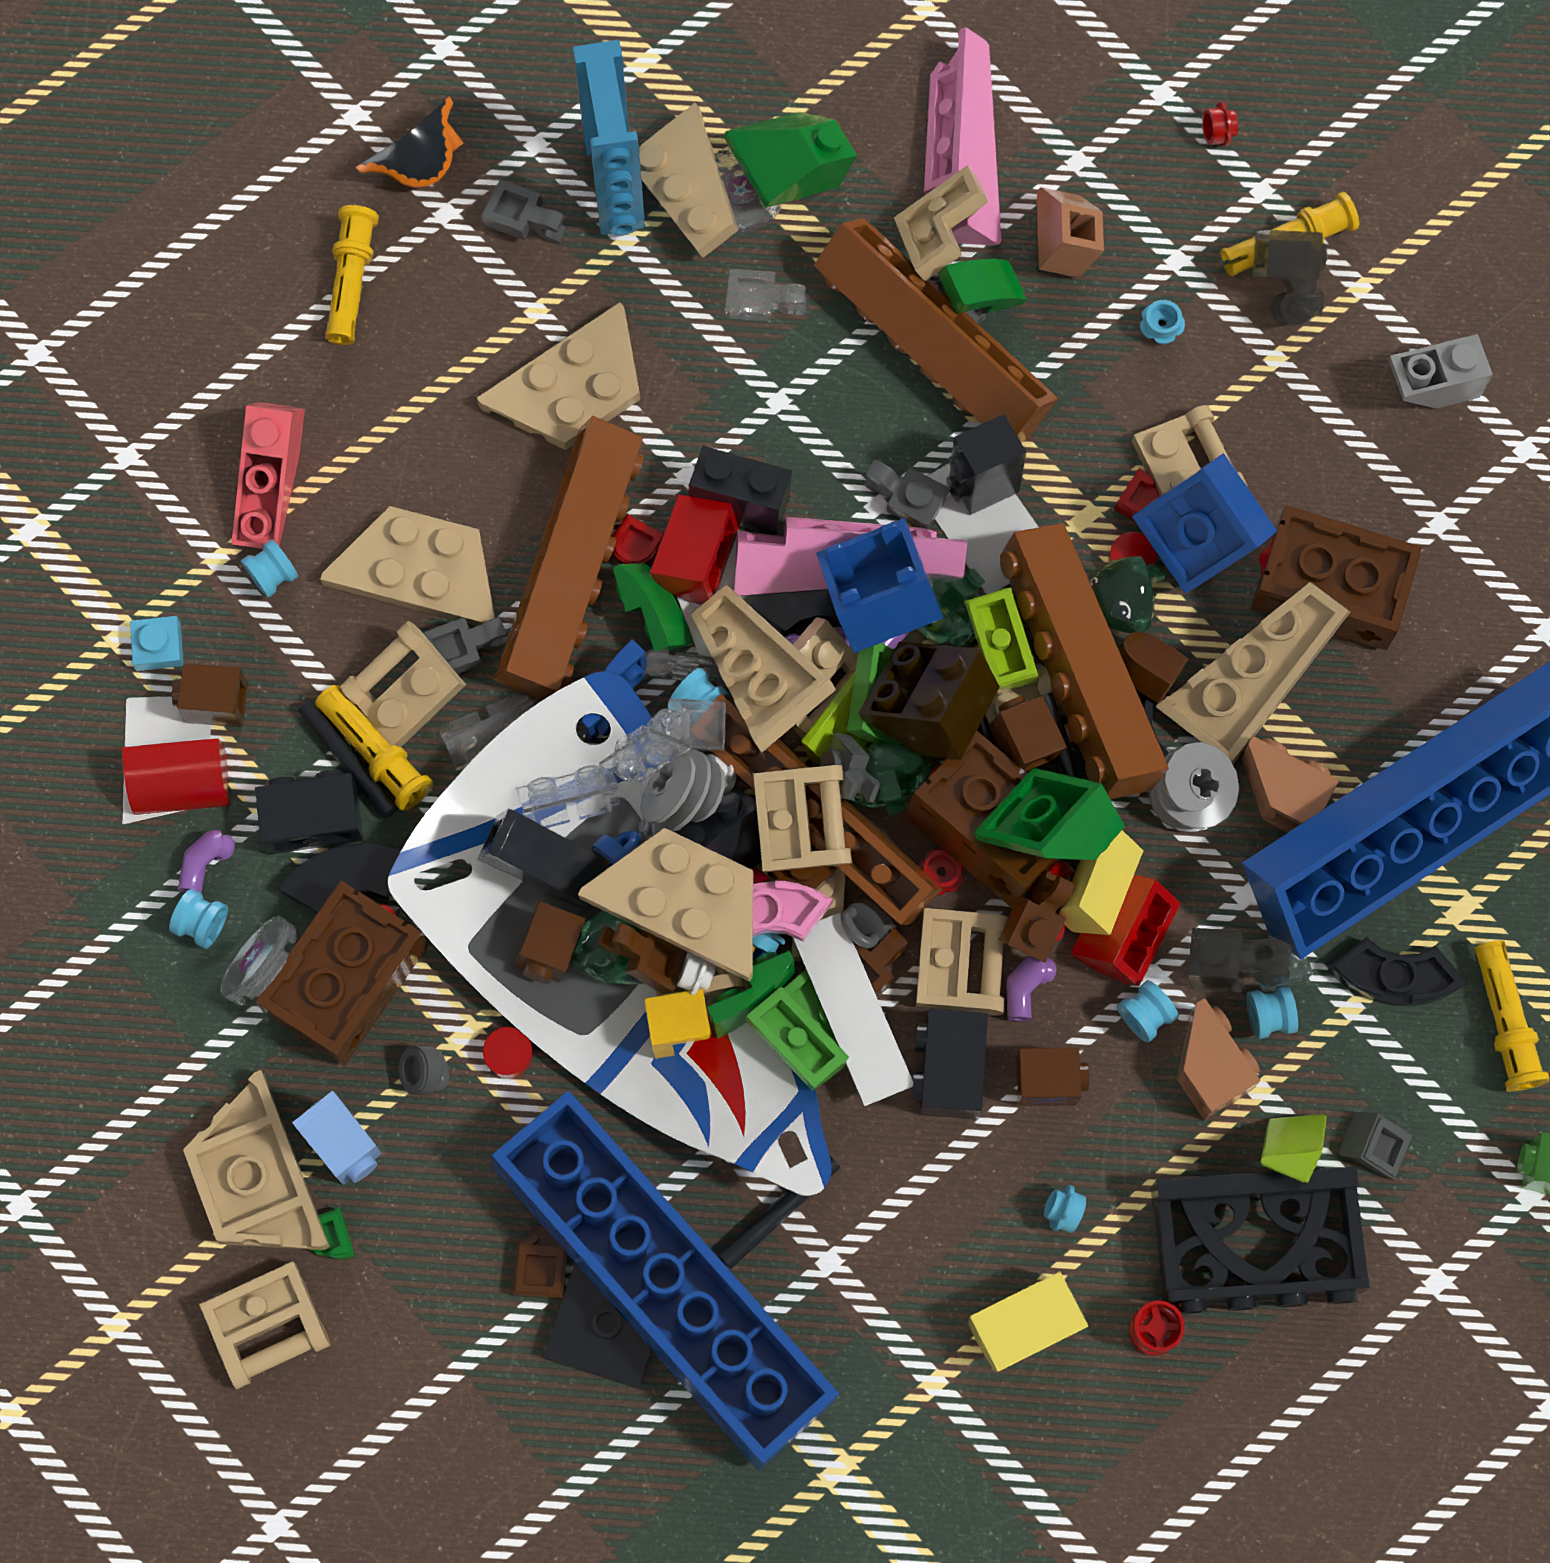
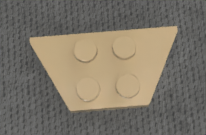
(571, 382)
(417, 566)
(683, 898)
(253, 1177)

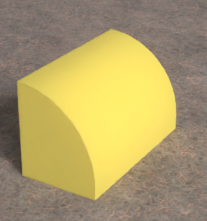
(1101, 887)
(1027, 1322)

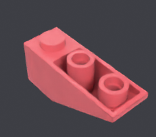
(266, 472)

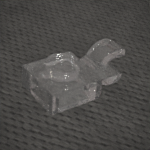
(756, 294)

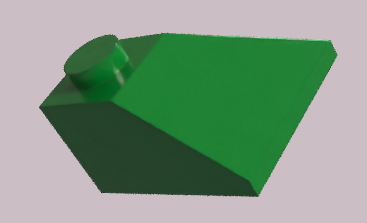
(792, 156)
(1053, 818)

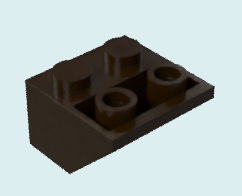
(931, 698)

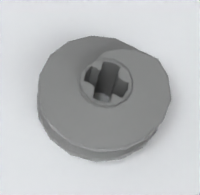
(1196, 789)
(683, 791)

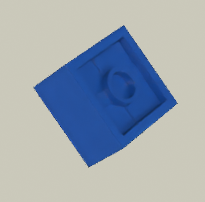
(1204, 523)
(879, 585)

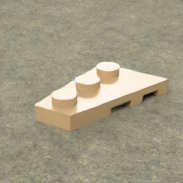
(685, 180)

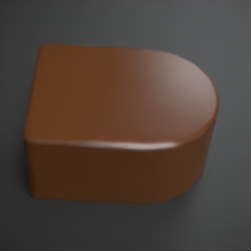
(1151, 664)

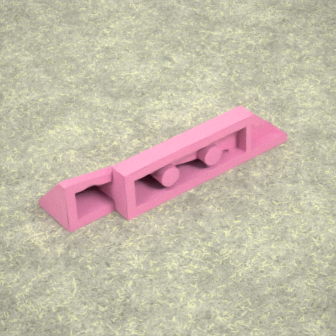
(964, 133)
(791, 564)

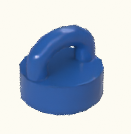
(617, 848)

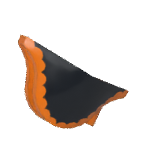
(420, 155)

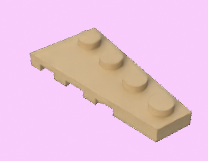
(760, 667)
(1254, 675)

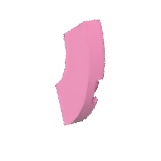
(787, 908)

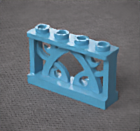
(608, 137)

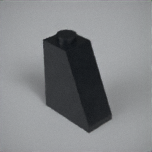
(540, 856)

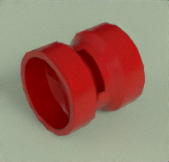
(1164, 1324)

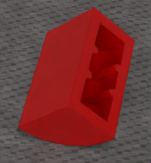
(695, 548)
(176, 776)
(1135, 935)

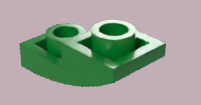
(982, 284)
(662, 615)
(732, 1006)

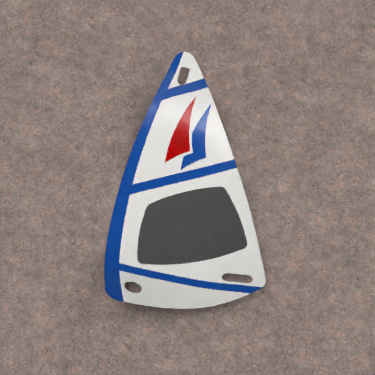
(715, 1093)

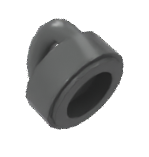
(866, 922)
(423, 1070)

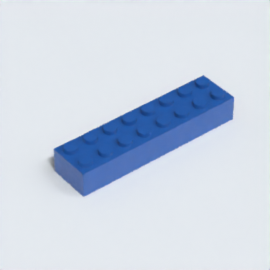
(1407, 819)
(664, 1280)

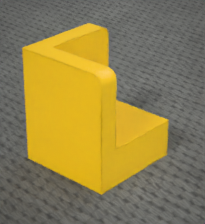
(676, 1020)

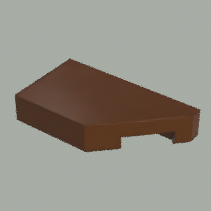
(540, 1266)

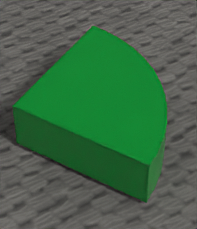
(337, 1236)

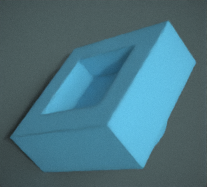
(156, 643)

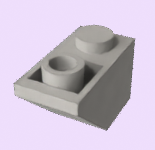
(1442, 372)

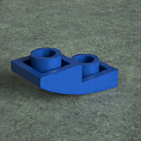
(628, 664)

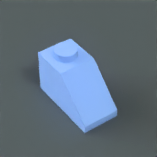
(338, 1139)

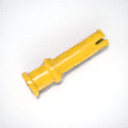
(1327, 219)
(352, 256)
(386, 762)
(1514, 1037)

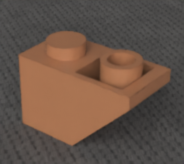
(1067, 232)
(1284, 786)
(1212, 1064)

